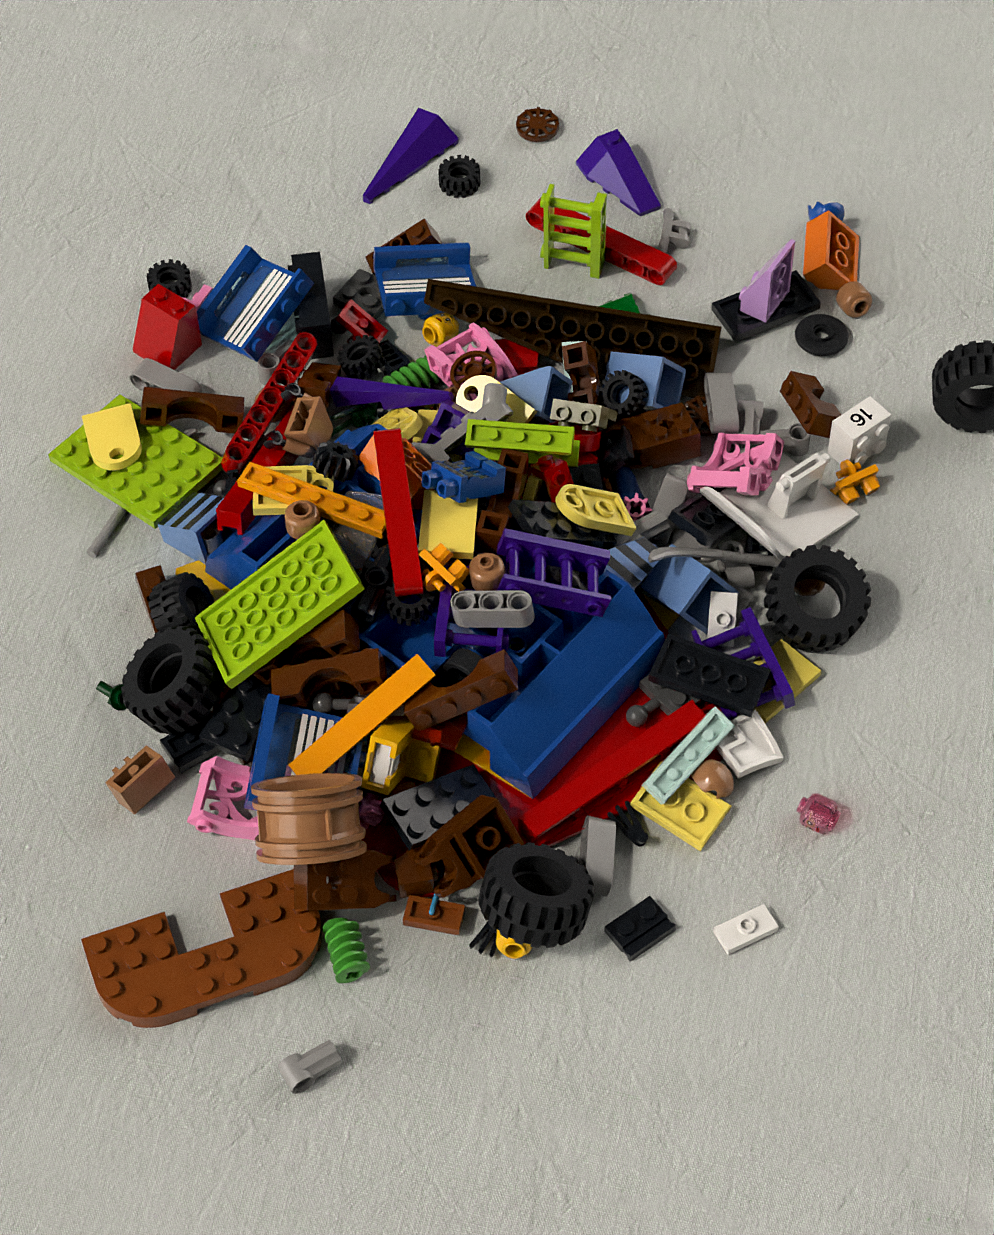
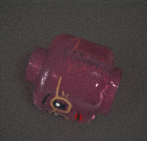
(818, 813)

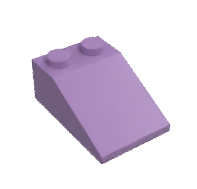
(769, 285)

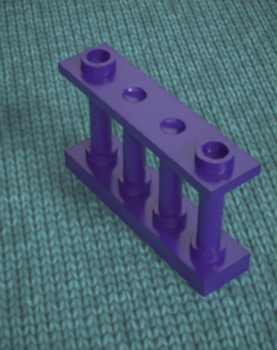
(556, 553)
(445, 637)
(758, 648)

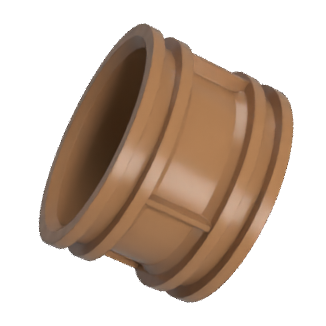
(308, 818)

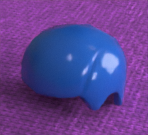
(835, 207)

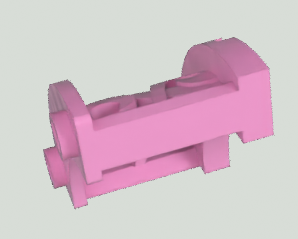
(441, 357)
(751, 478)
(226, 777)

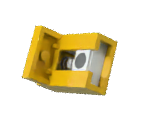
(395, 755)

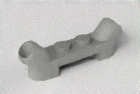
(493, 409)

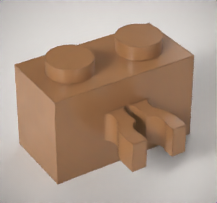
(140, 779)

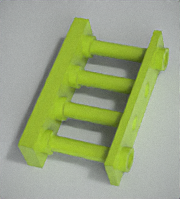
(595, 226)
(536, 439)

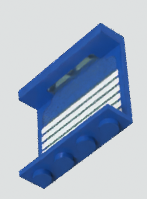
(405, 270)
(251, 303)
(285, 734)

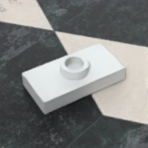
(722, 614)
(745, 929)

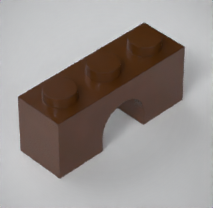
(582, 368)
(318, 381)
(803, 397)

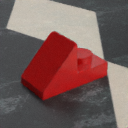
(360, 322)

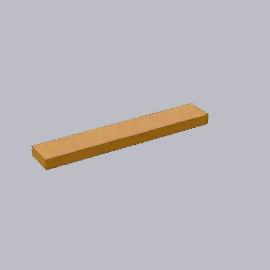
(330, 504)
(364, 718)

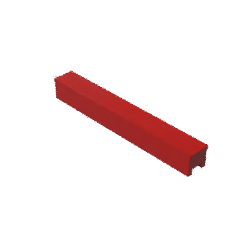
(237, 506)
(608, 777)

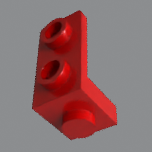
(553, 472)

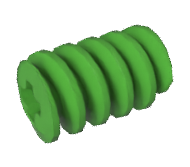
(413, 375)
(345, 949)

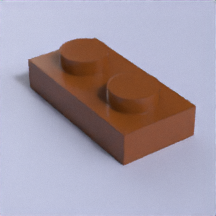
(446, 919)

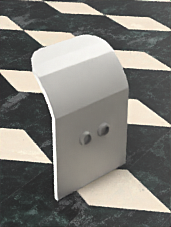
(791, 510)

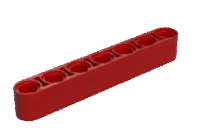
(619, 248)
(264, 411)
(398, 512)

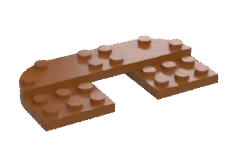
(154, 986)

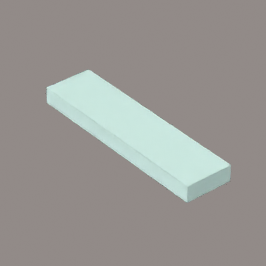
(688, 755)

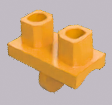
(865, 478)
(453, 575)

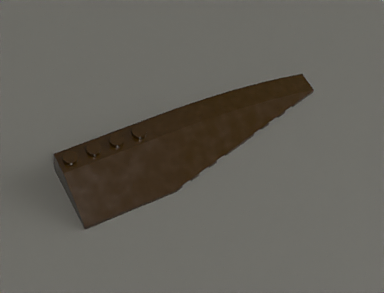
(546, 323)

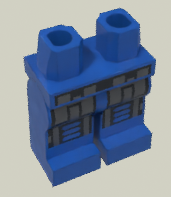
(465, 478)

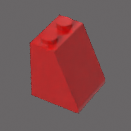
(166, 328)

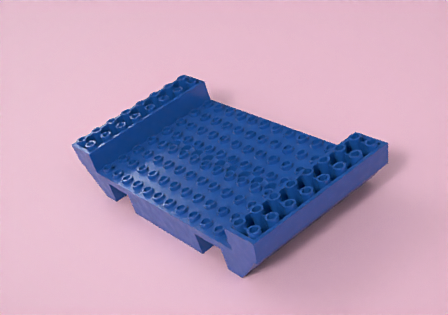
(569, 671)

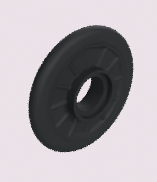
(833, 327)

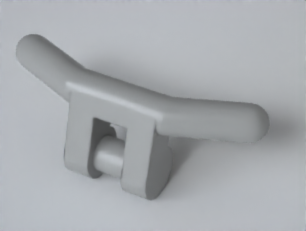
(680, 238)

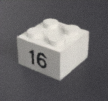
(859, 432)

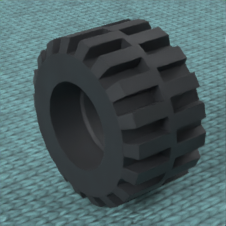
(179, 601)

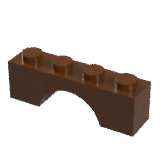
(166, 405)
(497, 515)
(335, 634)
(489, 680)
(299, 682)
(412, 878)

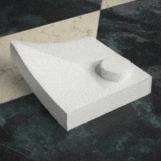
(749, 746)

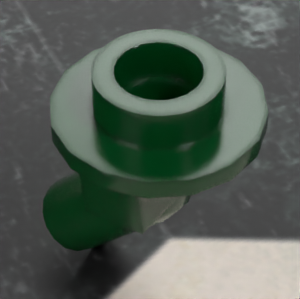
(114, 694)

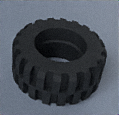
(951, 384)
(838, 574)
(172, 680)
(536, 895)

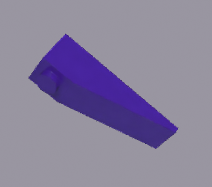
(616, 169)

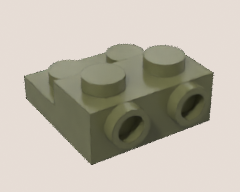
(584, 414)

